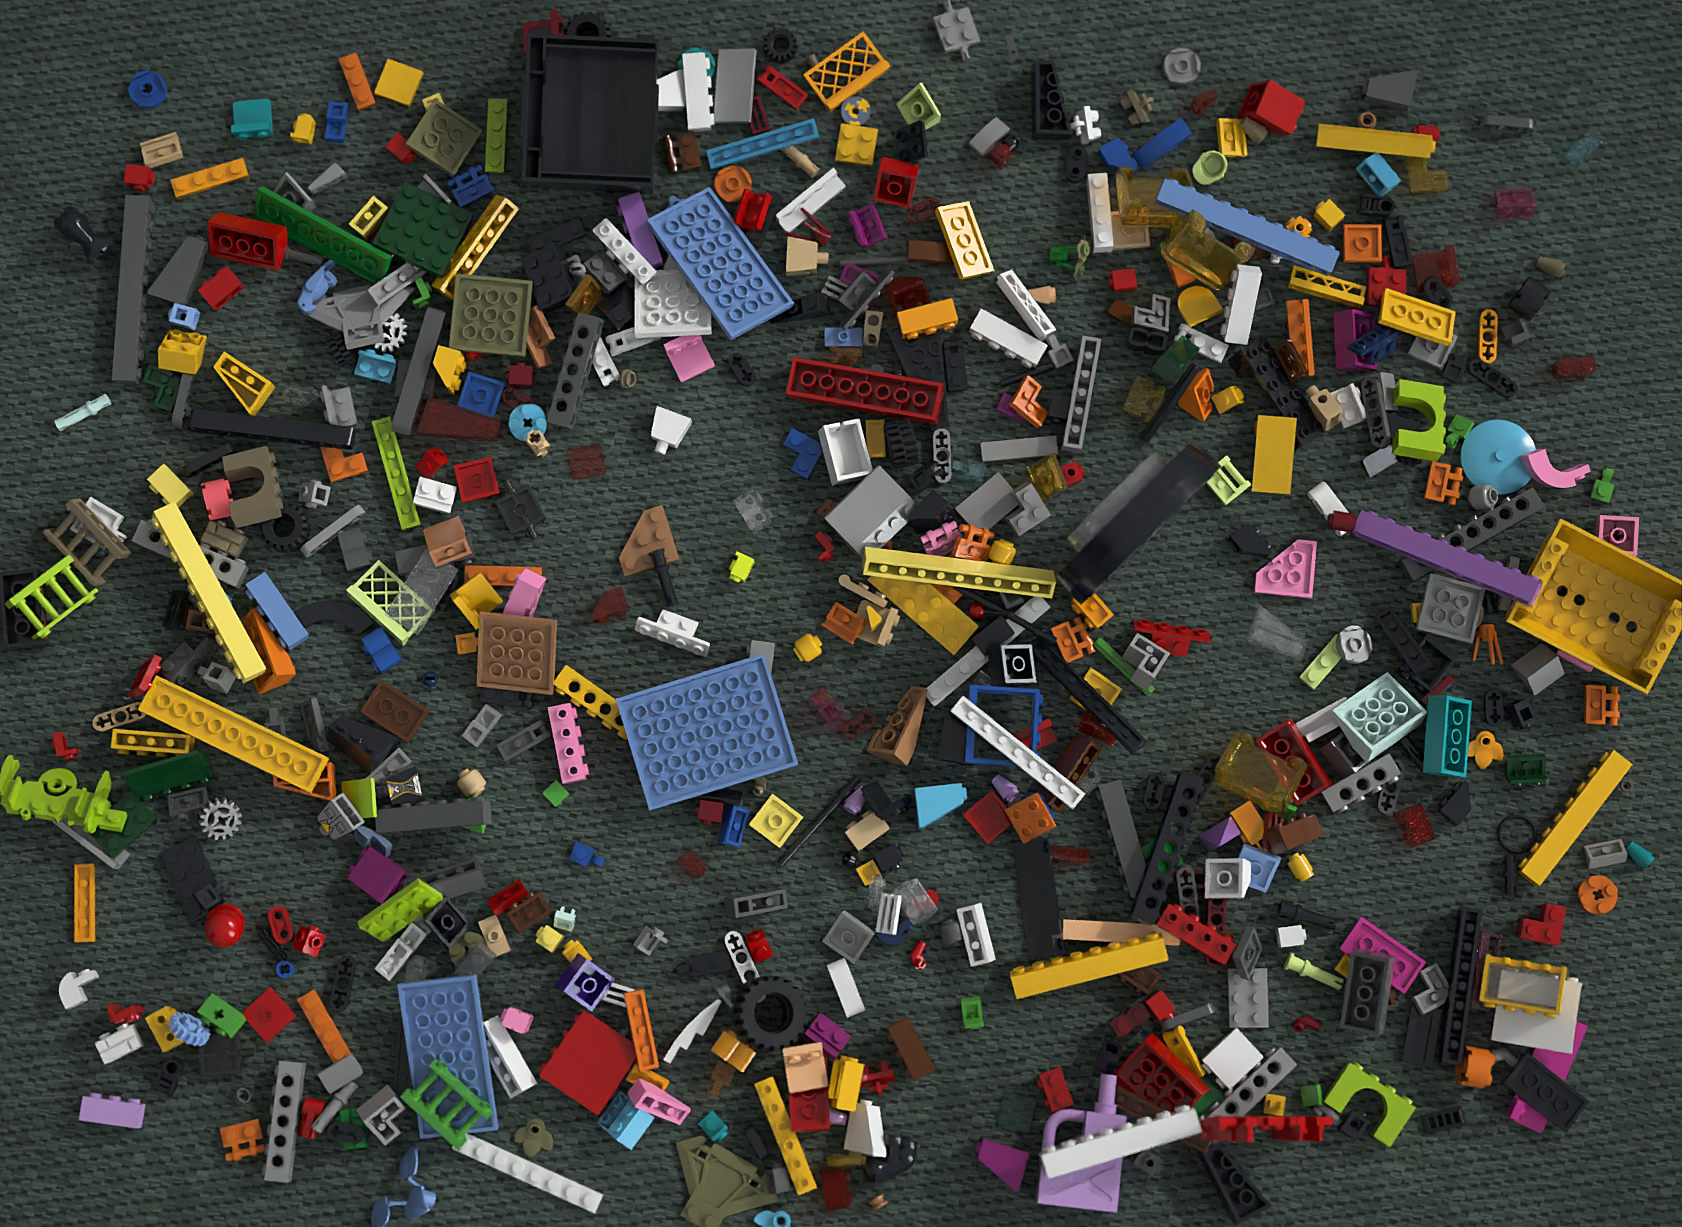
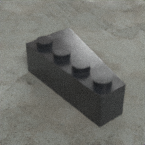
(1047, 104)
(1232, 1185)

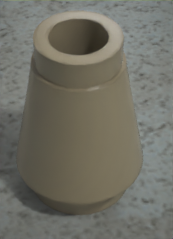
(1253, 129)
(1551, 266)

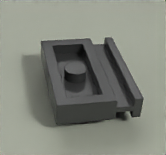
(605, 272)

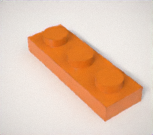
(357, 81)

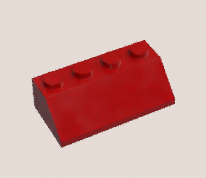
(247, 240)
(1288, 742)

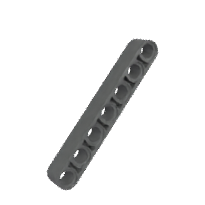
(419, 371)

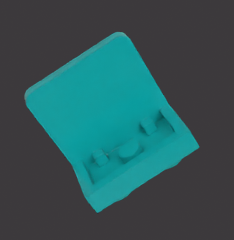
(252, 119)

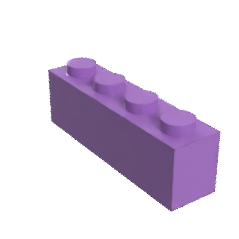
(641, 236)

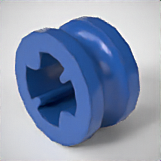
(285, 975)

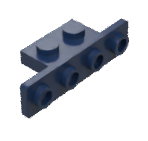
(1375, 343)

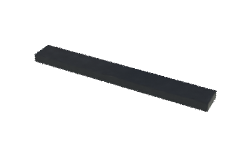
(1087, 696)

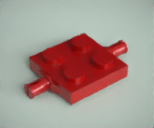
(1381, 278)

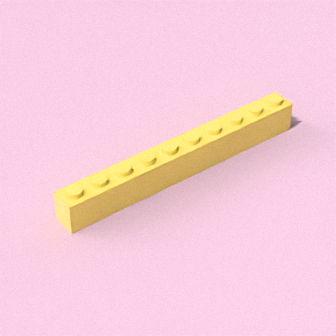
(958, 572)
(208, 592)

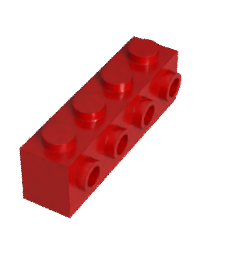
(1196, 934)

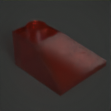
(906, 293)

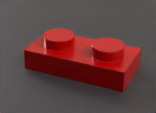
(507, 897)

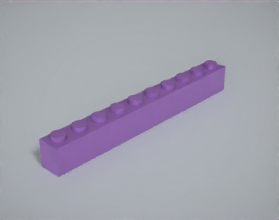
(1446, 558)

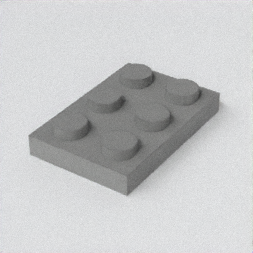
(1248, 999)

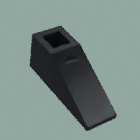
(804, 308)

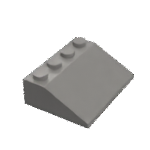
(871, 512)

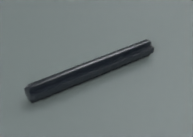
(1169, 402)

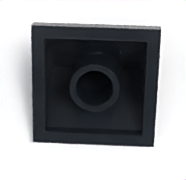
(446, 922)

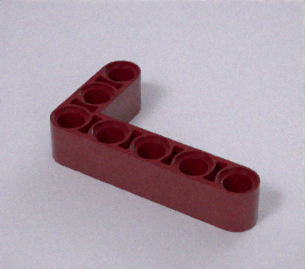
(1211, 909)

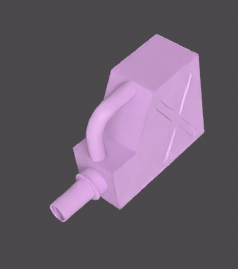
(1095, 1185)

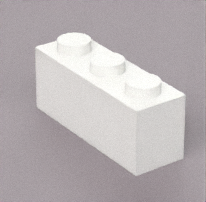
(976, 934)

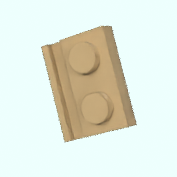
(161, 150)

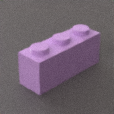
(112, 1110)

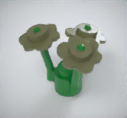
(1060, 254)

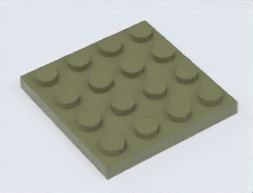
(490, 315)

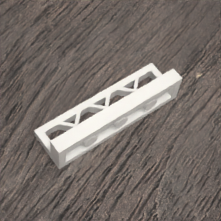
(811, 200)
(1025, 305)

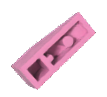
(657, 1102)

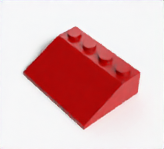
(1160, 1076)

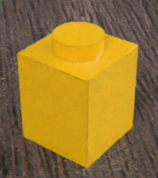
(1328, 214)

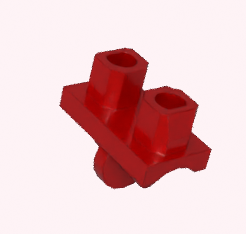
(877, 1080)

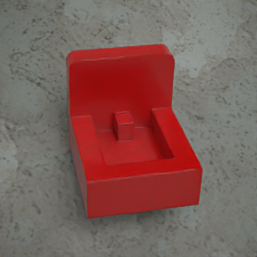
(431, 462)
(825, 542)
(60, 745)
(758, 945)

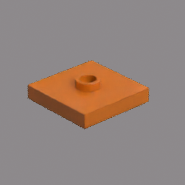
(1362, 243)

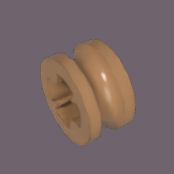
(877, 1202)

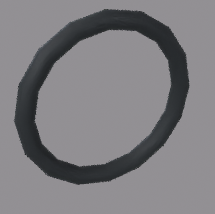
(1500, 835)

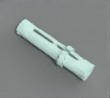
(86, 410)

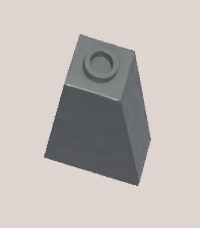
(181, 273)

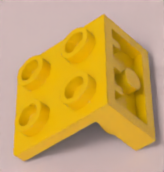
(475, 597)

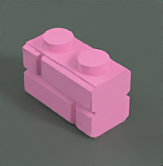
(516, 1020)

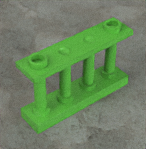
(442, 1123)

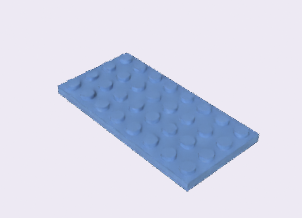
(720, 263)
(446, 1024)

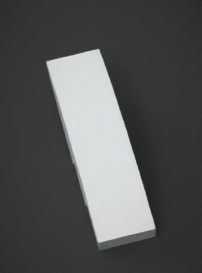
(403, 948)
(698, 1025)

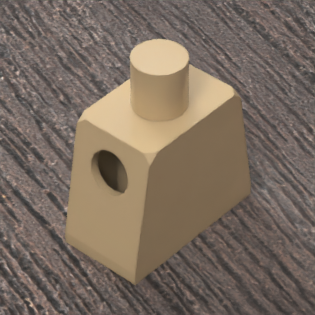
(803, 257)
(1324, 407)

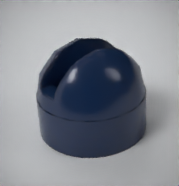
(429, 683)

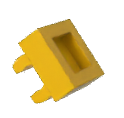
(1274, 1104)

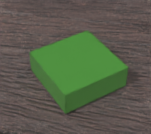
(556, 793)
(1311, 1095)

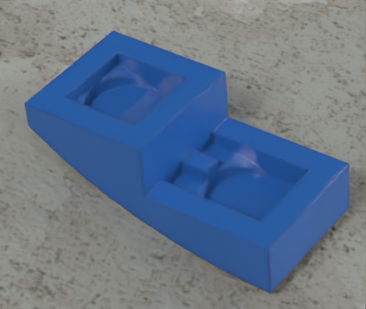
(336, 122)

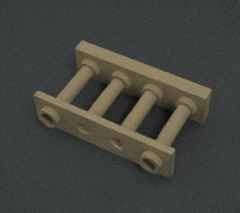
(103, 535)

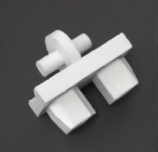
(1083, 125)

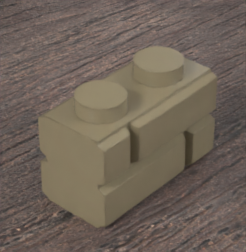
(224, 539)

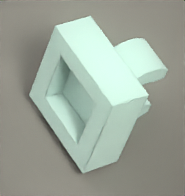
(564, 920)

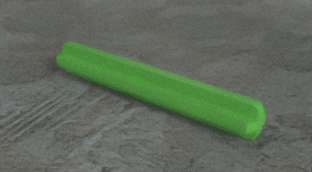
(1122, 665)

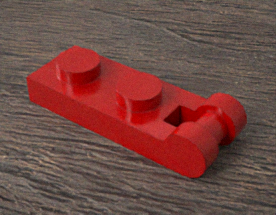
(782, 87)

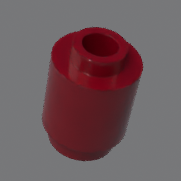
(1341, 521)

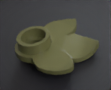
(534, 1140)

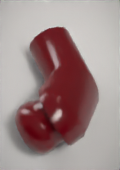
(1305, 1022)

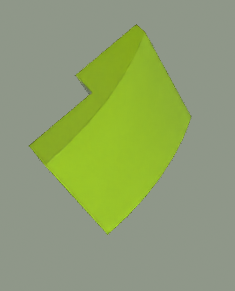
(362, 796)

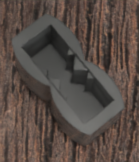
(354, 549)

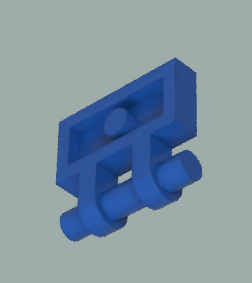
(473, 190)

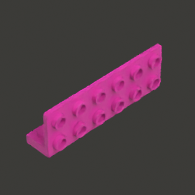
(1559, 1064)

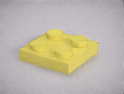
(776, 821)

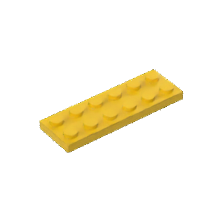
(929, 610)

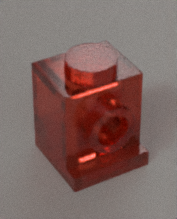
(1001, 155)

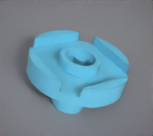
(527, 411)

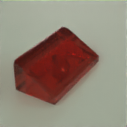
(1070, 854)

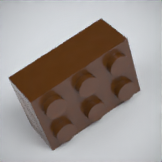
(910, 1049)

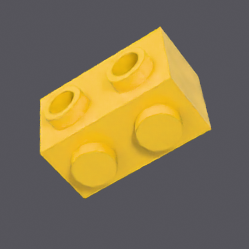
(159, 1025)

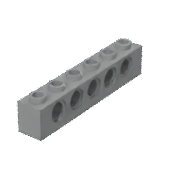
(1081, 394)
(234, 577)
(1284, 1065)
(296, 1071)

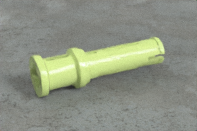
(1305, 968)

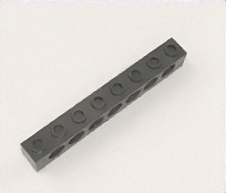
(1531, 505)

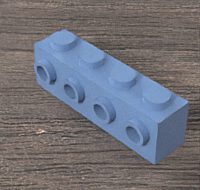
(277, 611)

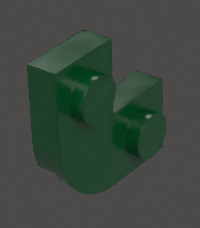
(168, 387)

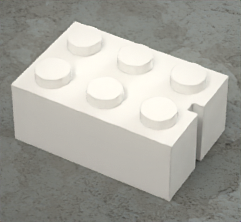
(845, 451)

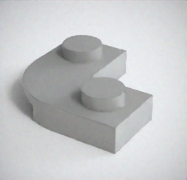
(1437, 990)

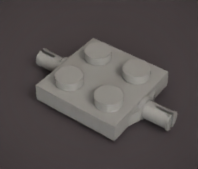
(956, 30)

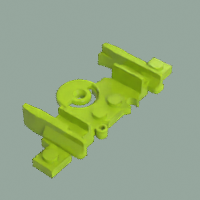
(75, 805)

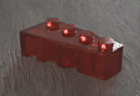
(455, 422)

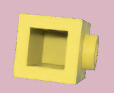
(549, 938)

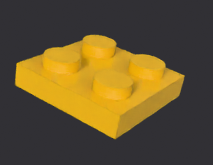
(856, 145)

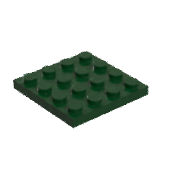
(422, 229)

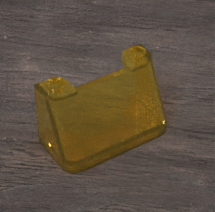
(1137, 198)
(1202, 254)
(1258, 774)

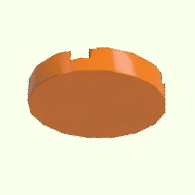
(737, 180)

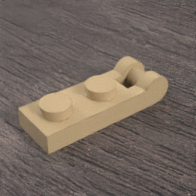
(862, 590)

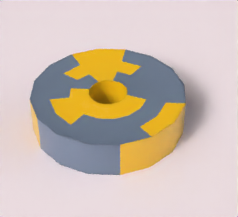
(859, 104)

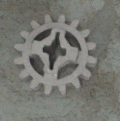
(211, 824)

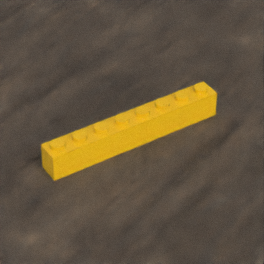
(1574, 818)
(1088, 965)

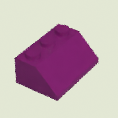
(1348, 327)

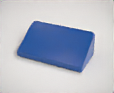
(733, 825)

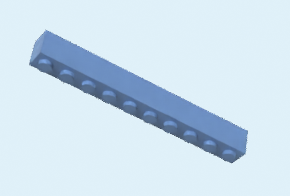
(1248, 228)

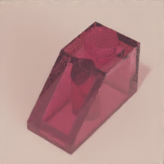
(829, 709)

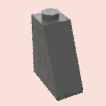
(1391, 90)

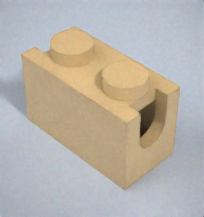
(866, 830)

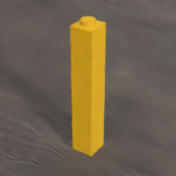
(1375, 140)

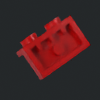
(752, 210)
(1055, 1090)

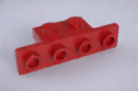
(1171, 638)

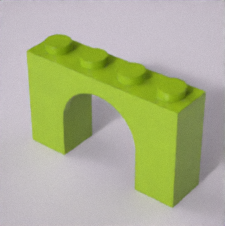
(1430, 401)
(1396, 1108)

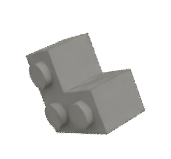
(1030, 512)
(1147, 658)
(379, 1112)

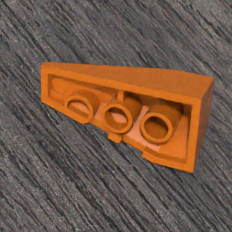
(274, 657)

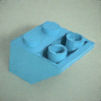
(624, 1120)

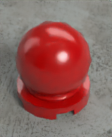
(224, 925)

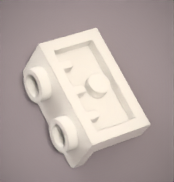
(1350, 402)

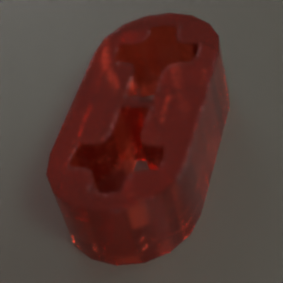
(921, 207)
(518, 395)
(863, 728)

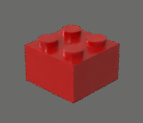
(896, 182)

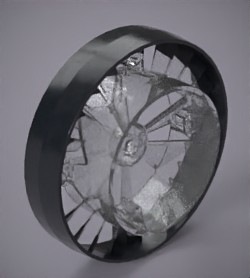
(1132, 516)

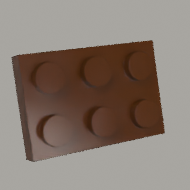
(395, 711)

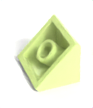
(919, 107)

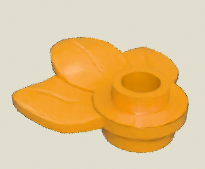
(1485, 752)

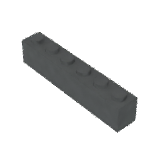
(433, 816)
(1123, 835)

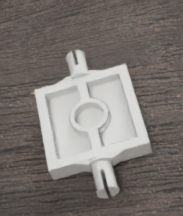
(106, 515)

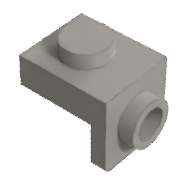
(649, 939)

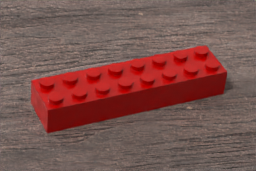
(865, 390)

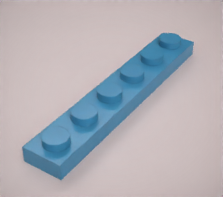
(762, 144)

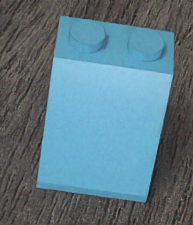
(937, 802)

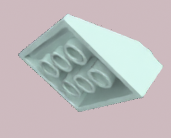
(1378, 716)

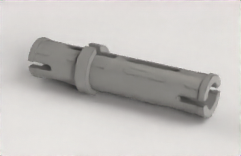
(331, 1110)

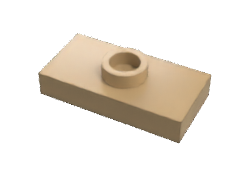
(494, 935)

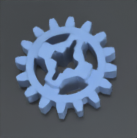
(189, 1029)

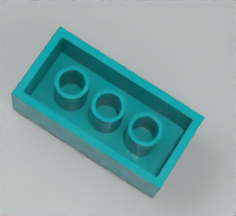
(1447, 736)

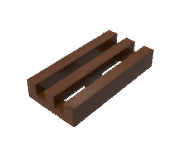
(1292, 358)

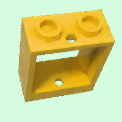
(845, 1083)

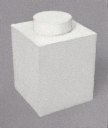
(1290, 936)

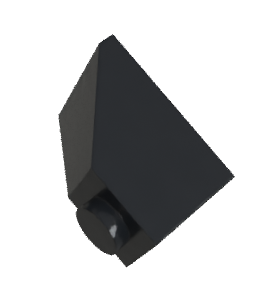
(619, 307)

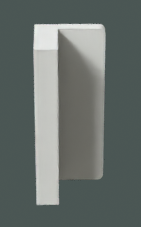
(1319, 722)

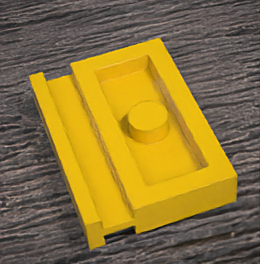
(1231, 137)

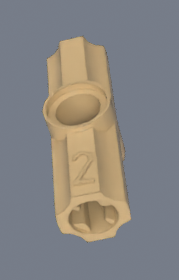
(537, 443)

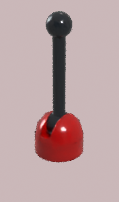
(978, 611)

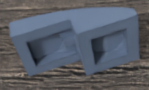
(368, 837)

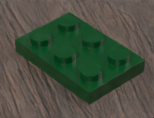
(138, 820)

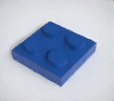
(481, 394)

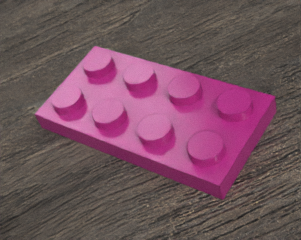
(1369, 937)

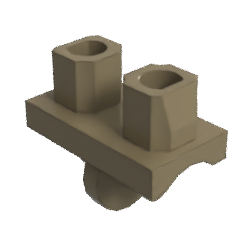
(1140, 115)

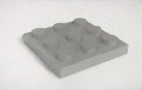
(1450, 608)

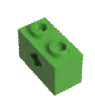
(216, 1007)

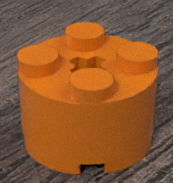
(1475, 1067)

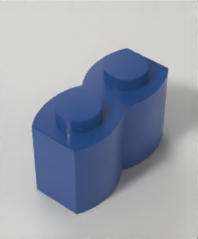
(381, 650)

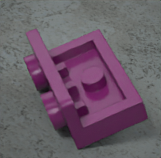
(867, 226)

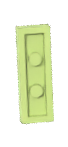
(1321, 665)

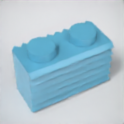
(1378, 174)

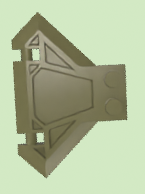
(719, 1183)

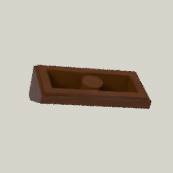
(1120, 312)

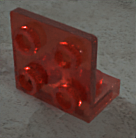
(1439, 264)

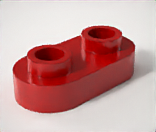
(280, 925)

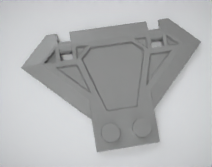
(357, 315)

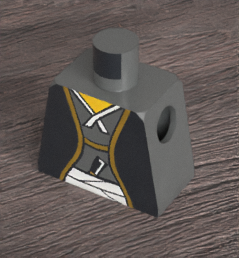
(401, 786)

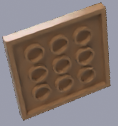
(516, 653)

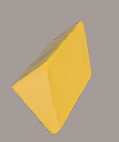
(874, 619)

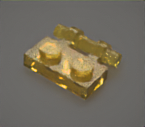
(1138, 397)

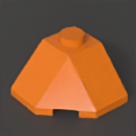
(1197, 395)

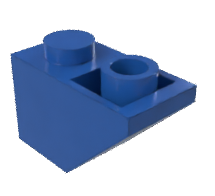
(1116, 155)

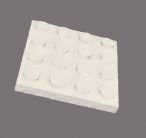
(669, 307)

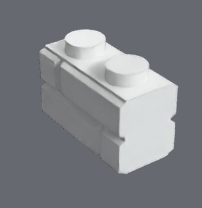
(119, 1043)

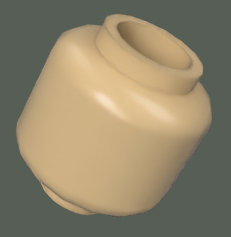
(471, 783)

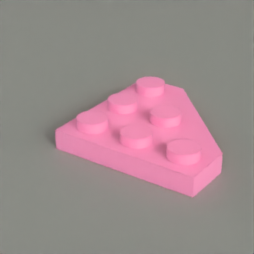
(1290, 572)

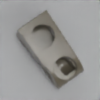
(872, 328)

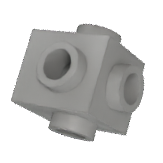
(314, 494)

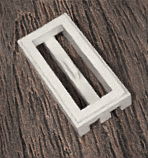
(885, 913)
(604, 998)

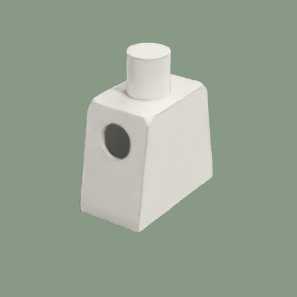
(668, 429)

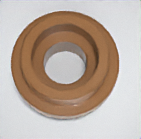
(1366, 115)

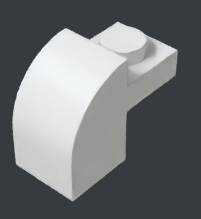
(71, 988)

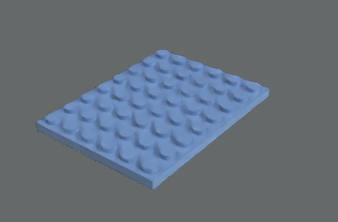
(707, 731)

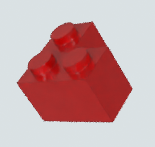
(1547, 929)

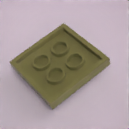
(443, 137)

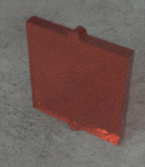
(587, 461)

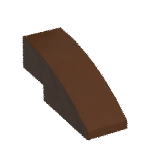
(929, 252)

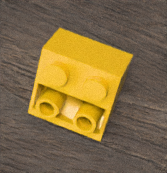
(181, 351)
(449, 366)

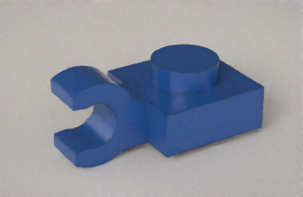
(584, 854)

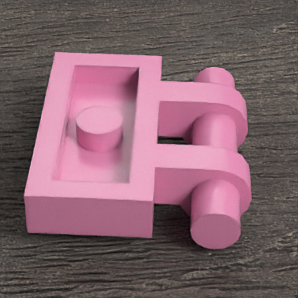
(944, 544)

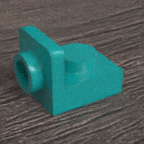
(714, 1126)

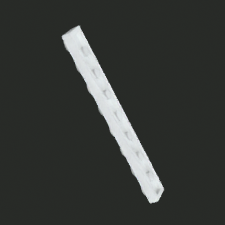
(975, 659)
(1017, 752)
(531, 1173)

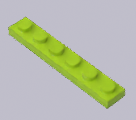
(396, 473)

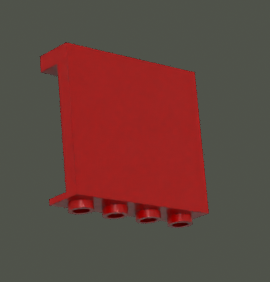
(589, 1062)

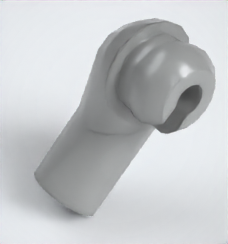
(1329, 1112)

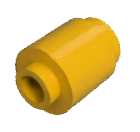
(1300, 867)

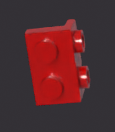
(128, 1015)

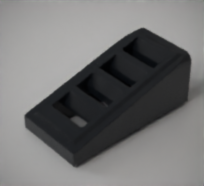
(1459, 1113)

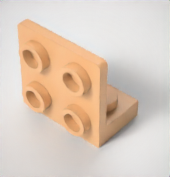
(805, 1067)

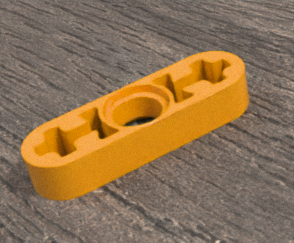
(1483, 323)

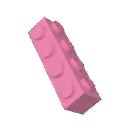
(567, 743)

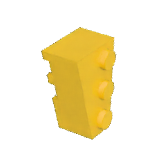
(245, 383)

